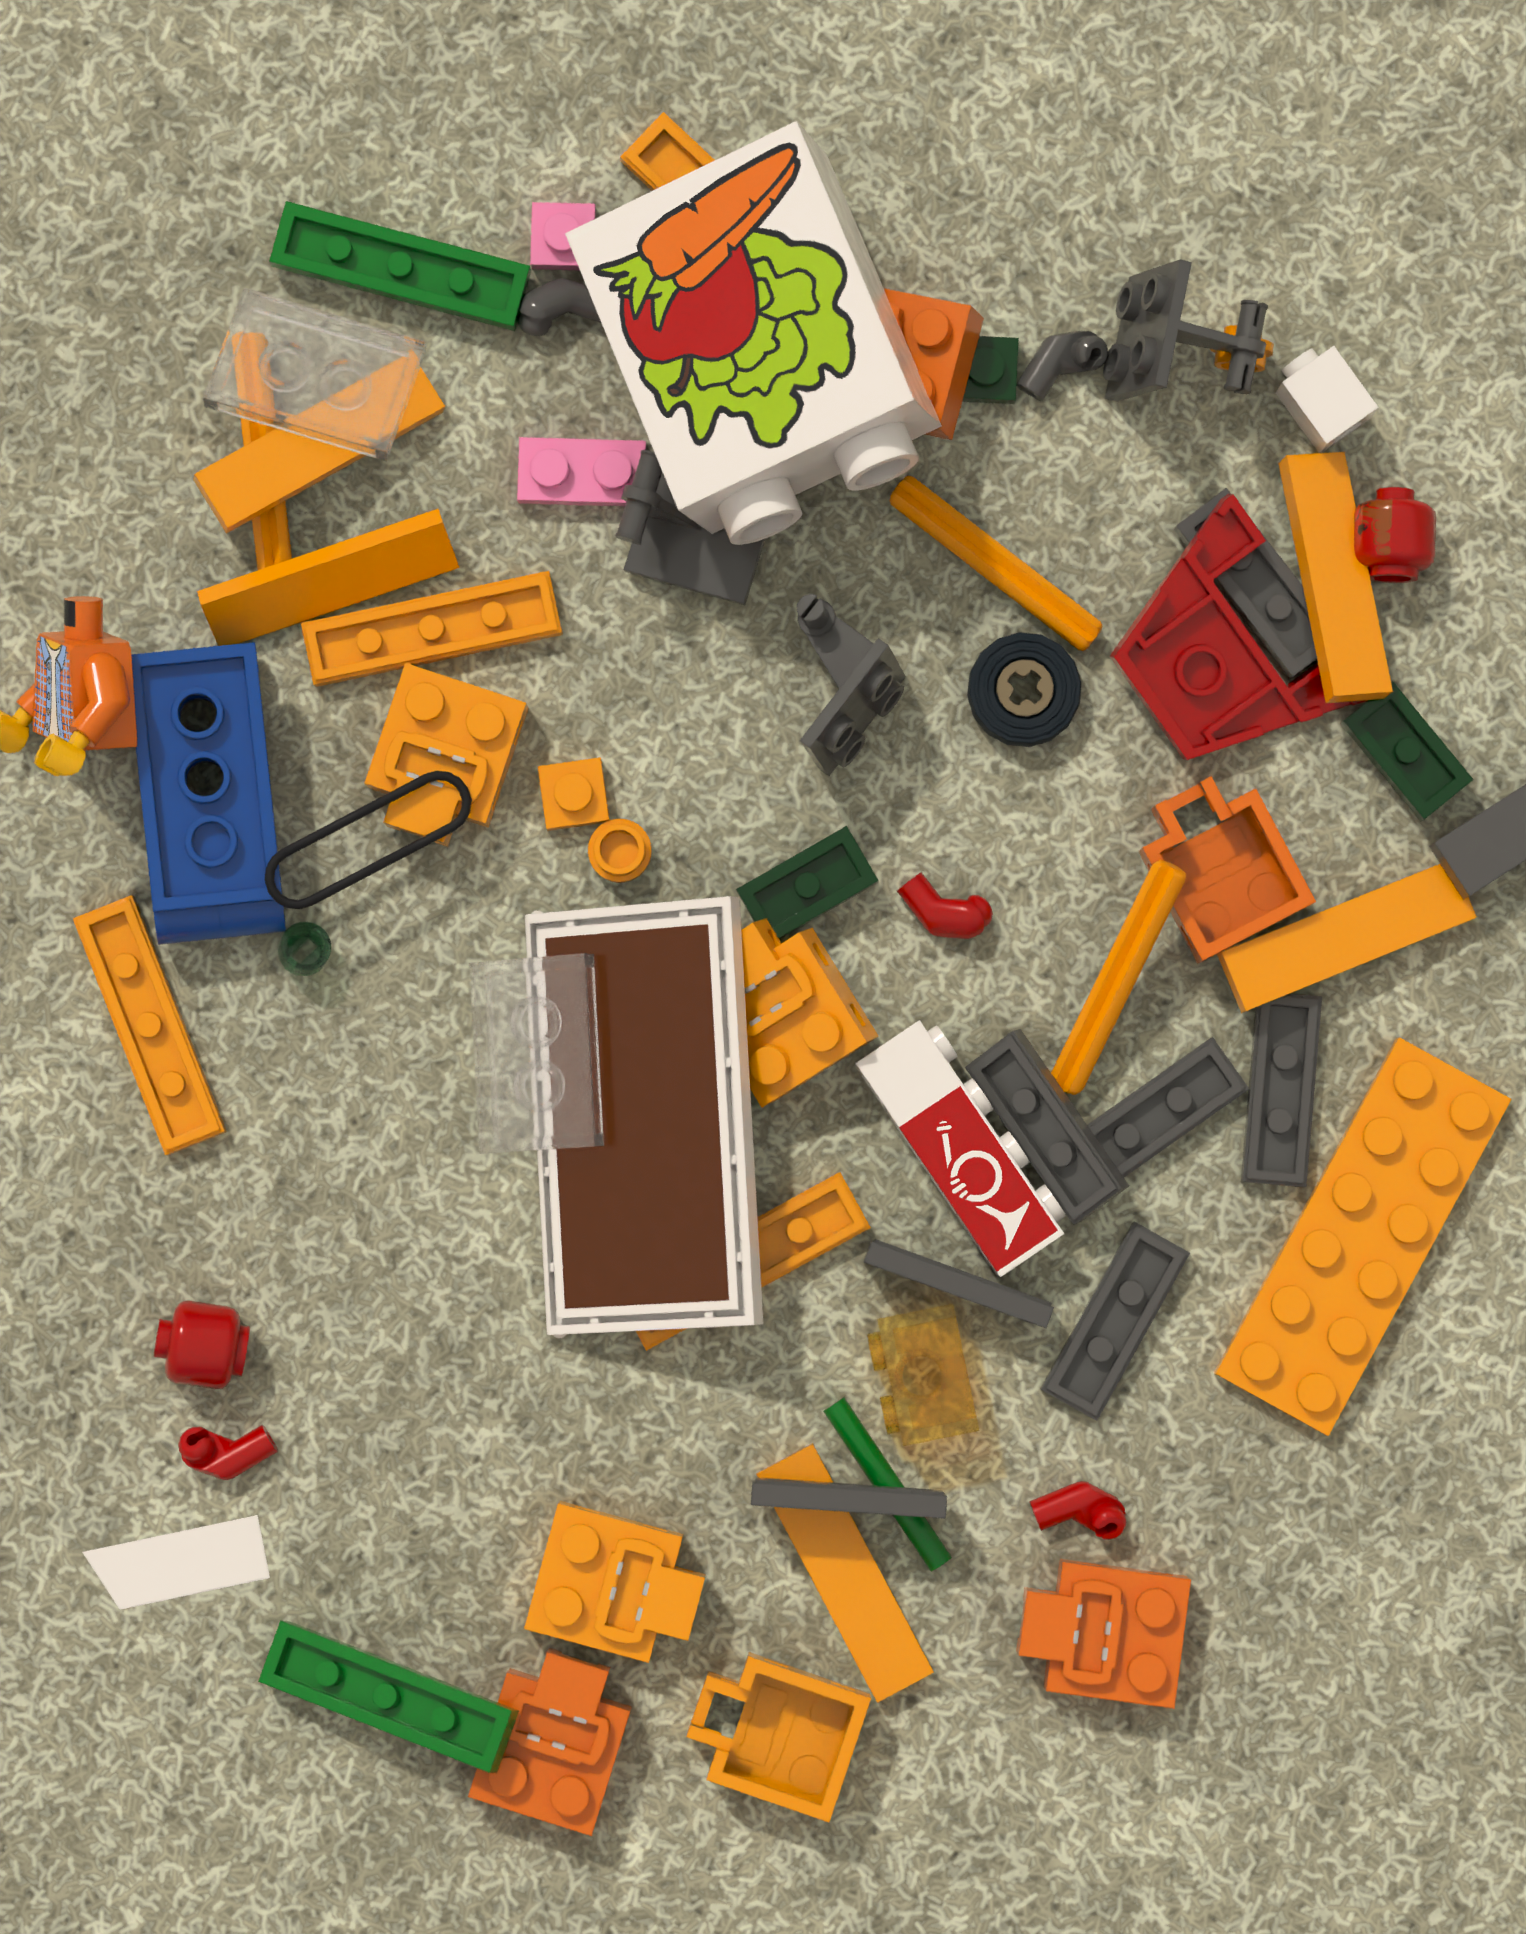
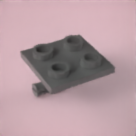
(1151, 326)
(677, 549)
(866, 680)

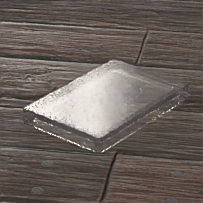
(314, 374)
(536, 1054)

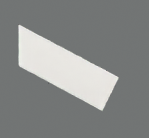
(182, 1562)

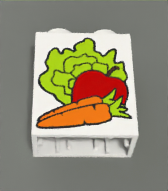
(755, 336)

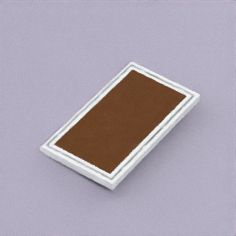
(667, 1210)

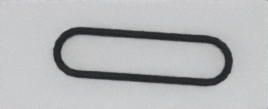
(356, 815)

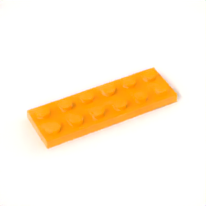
(1362, 1236)

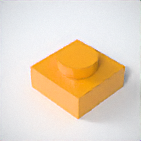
(573, 794)

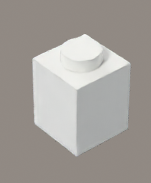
(1325, 397)

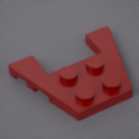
(1197, 659)

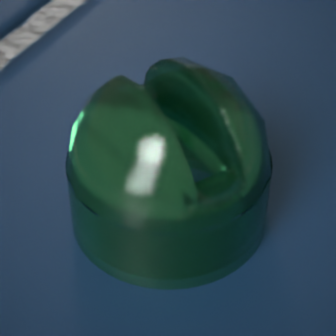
(294, 939)

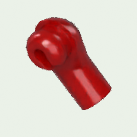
(945, 916)
(222, 1456)
(1083, 1504)

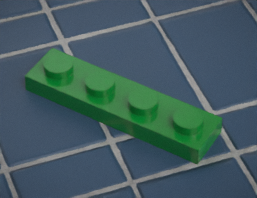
(400, 266)
(388, 1696)

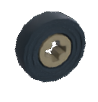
(991, 692)

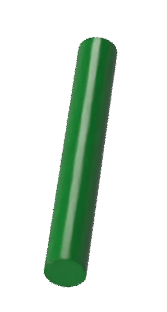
(881, 1474)

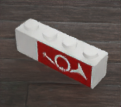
(959, 1147)

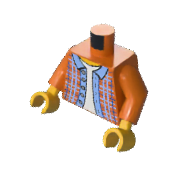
(78, 694)

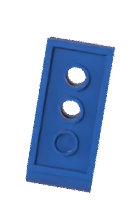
(211, 849)

